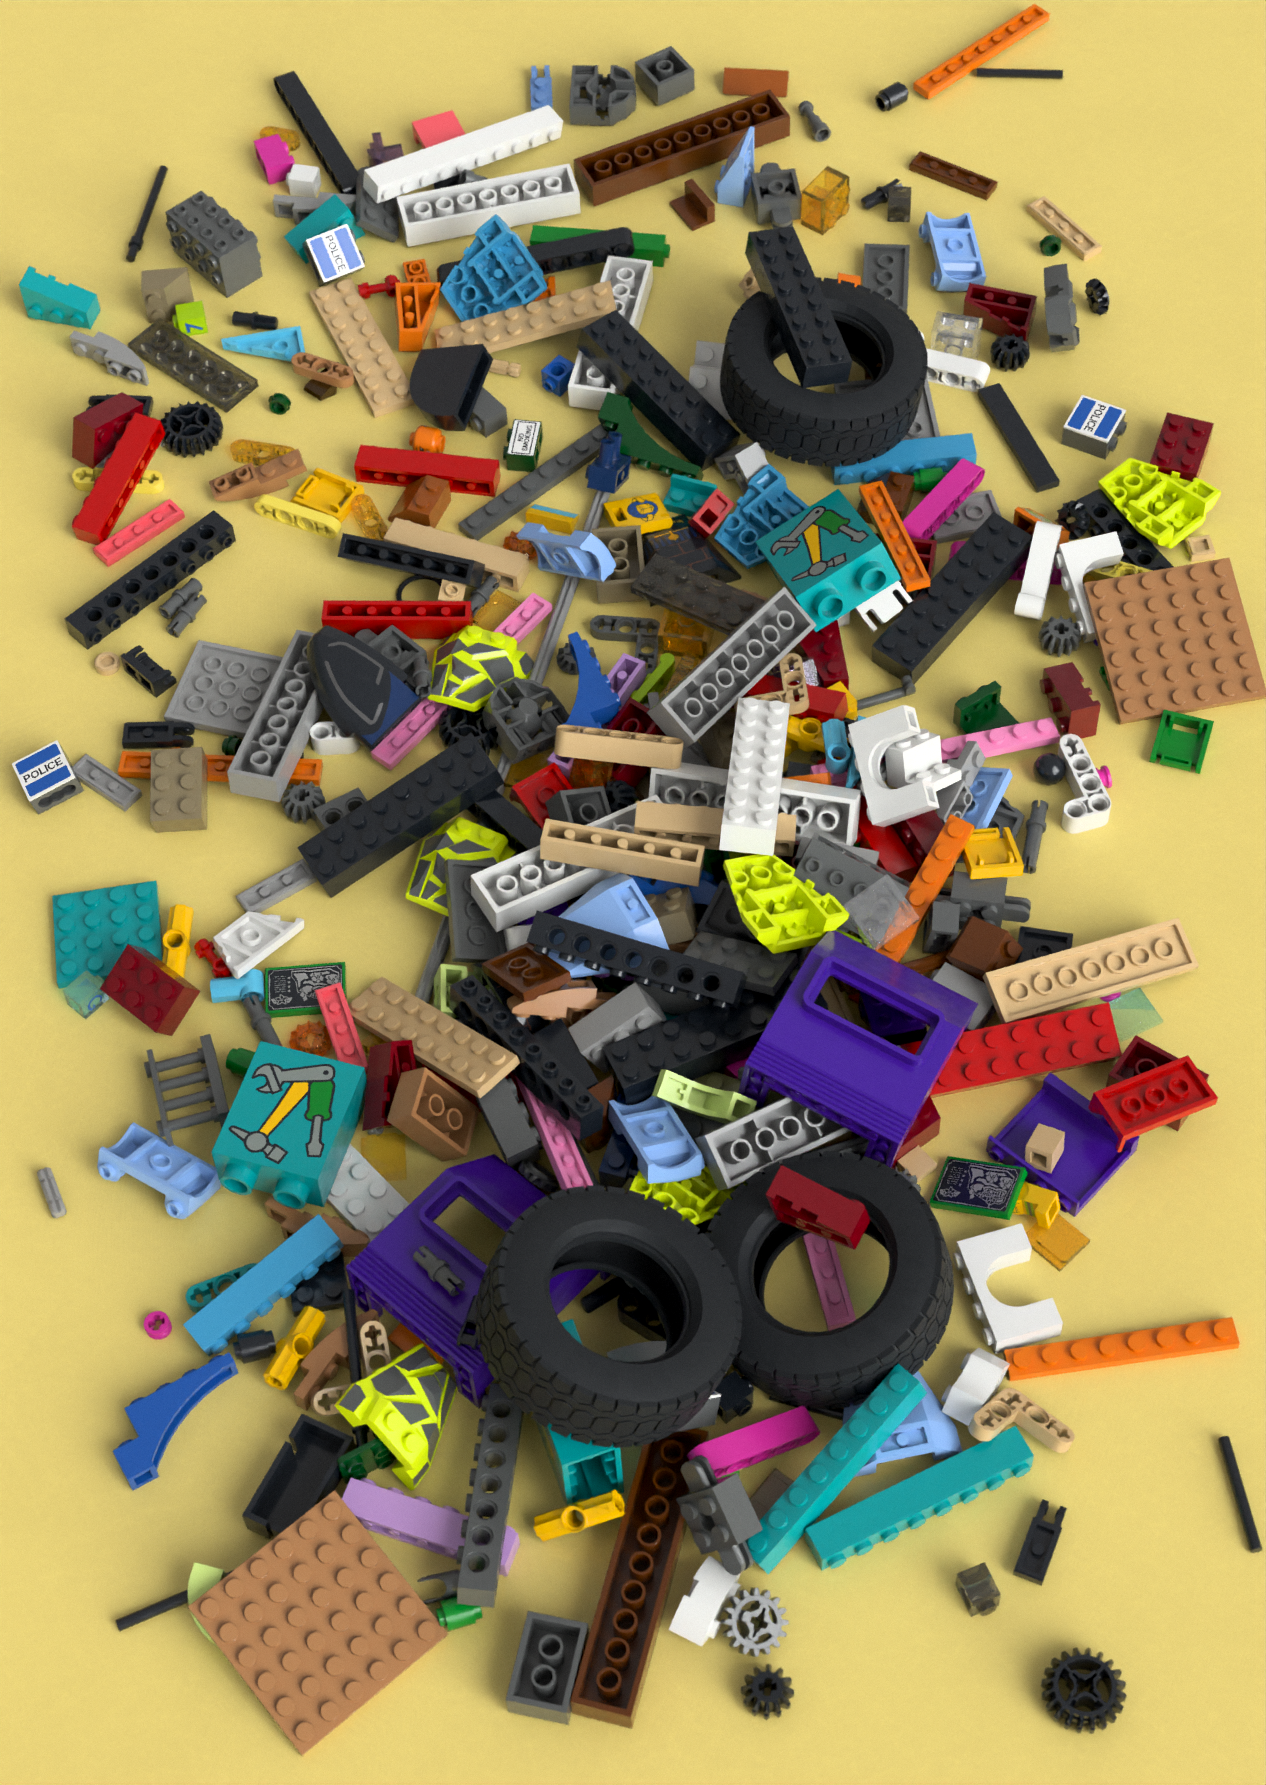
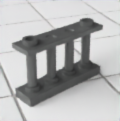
(213, 1093)

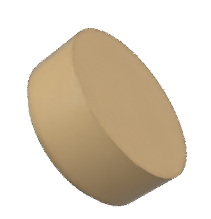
(107, 663)

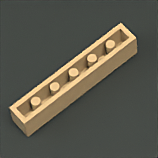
(505, 565)
(701, 825)
(622, 852)

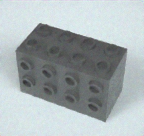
(214, 243)
(840, 873)

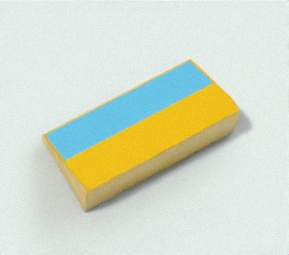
(552, 518)

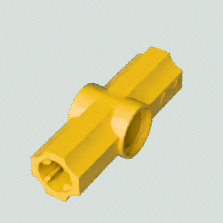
(806, 734)
(178, 931)
(289, 1357)
(564, 1519)

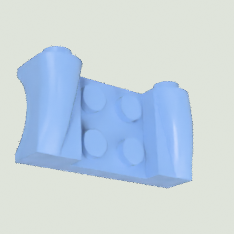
(954, 252)
(575, 556)
(658, 1139)
(170, 1170)

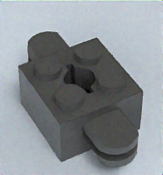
(776, 195)
(395, 647)
(985, 900)
(718, 1514)

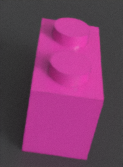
(273, 158)

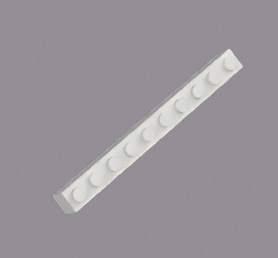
(462, 153)

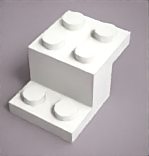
(706, 373)
(918, 760)

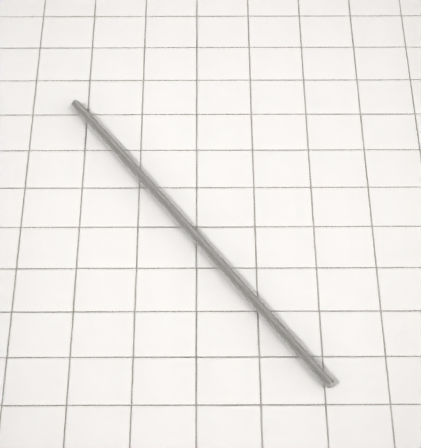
(537, 674)

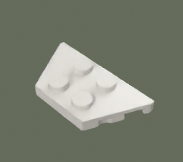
(253, 939)

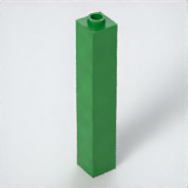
(646, 245)

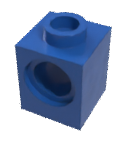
(557, 375)

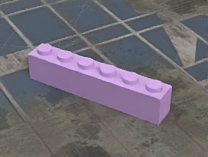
(624, 678)
(416, 1520)

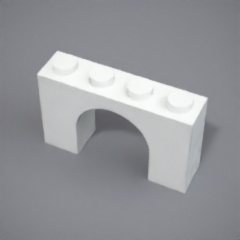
(1075, 561)
(870, 740)
(1003, 1324)

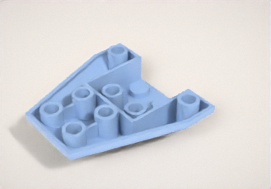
(617, 908)
(920, 1433)

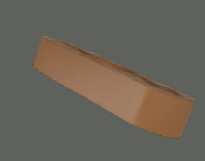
(308, 364)

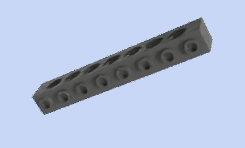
(481, 1586)

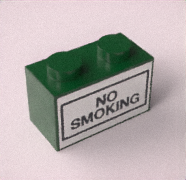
(523, 445)

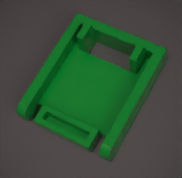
(1181, 748)

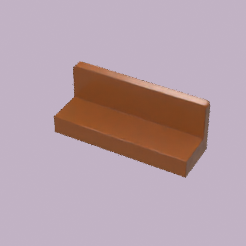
(754, 81)

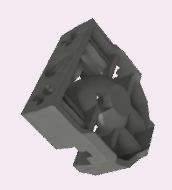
(617, 97)
(1060, 309)
(527, 700)

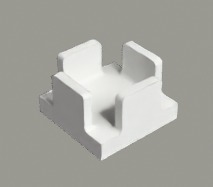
(883, 605)

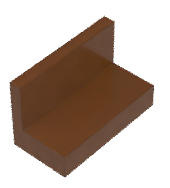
(694, 207)

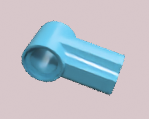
(835, 746)
(238, 989)

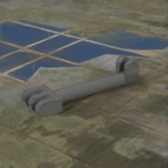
(907, 689)

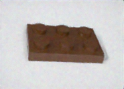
(526, 972)

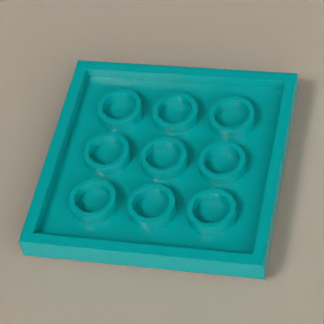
(98, 926)

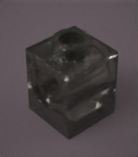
(899, 204)
(978, 1590)

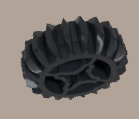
(192, 434)
(458, 723)
(1099, 1670)

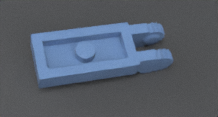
(541, 89)

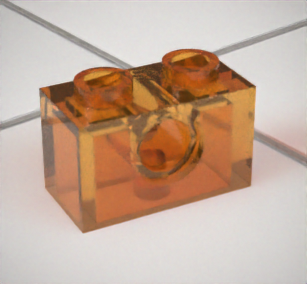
(590, 773)

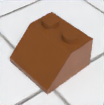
(423, 501)

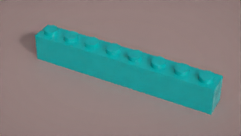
(835, 1467)
(919, 1498)

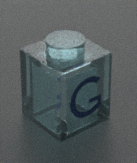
(85, 994)

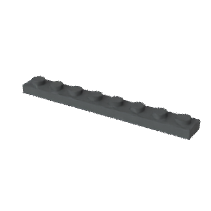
(533, 485)

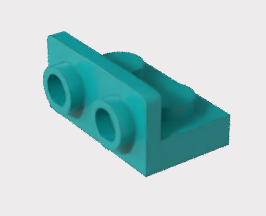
(687, 494)

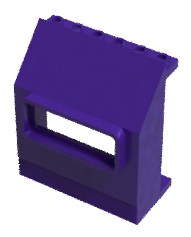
(845, 1068)
(391, 1279)

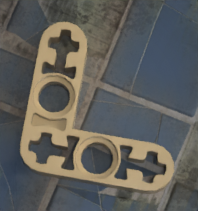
(789, 692)
(364, 1343)
(1021, 1410)

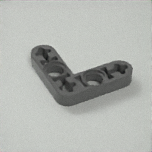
(642, 637)

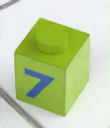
(190, 318)

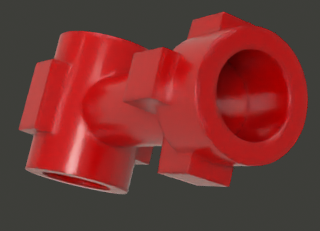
(389, 287)
(206, 949)

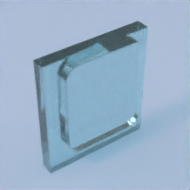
(1133, 1014)

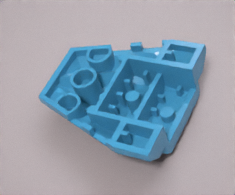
(493, 274)
(757, 513)

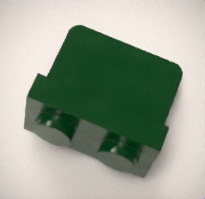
(982, 711)
(365, 1460)

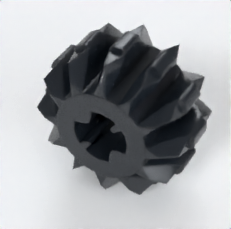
(1010, 352)
(620, 795)
(779, 1693)

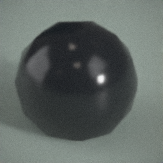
(1049, 769)

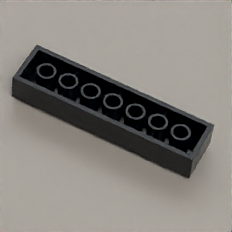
(798, 307)
(657, 389)
(952, 599)
(401, 815)
(693, 1042)

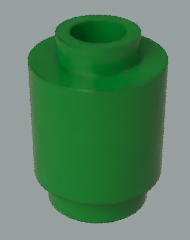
(928, 478)
(239, 1061)
(457, 1615)

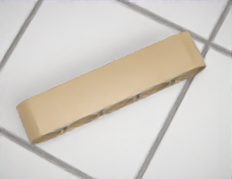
(618, 746)

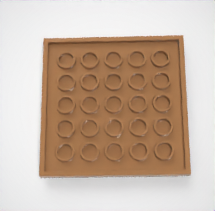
(1174, 640)
(317, 1622)

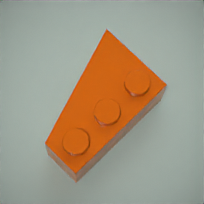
(415, 312)

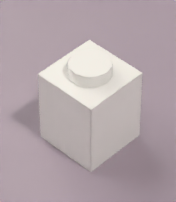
(304, 181)

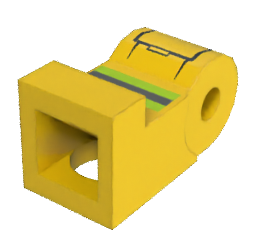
(1038, 1203)

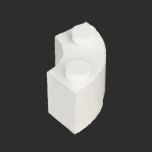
(975, 1385)
(702, 1607)

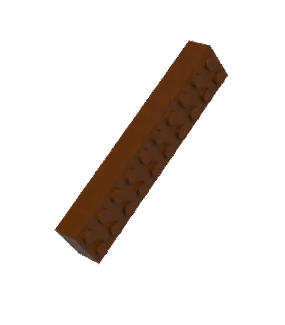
(679, 147)
(636, 1584)

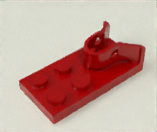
(538, 789)
(1153, 1099)

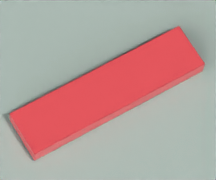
(138, 532)
(341, 1025)

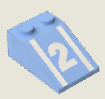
(736, 174)

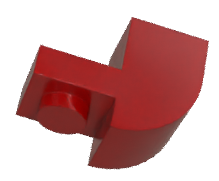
(711, 513)

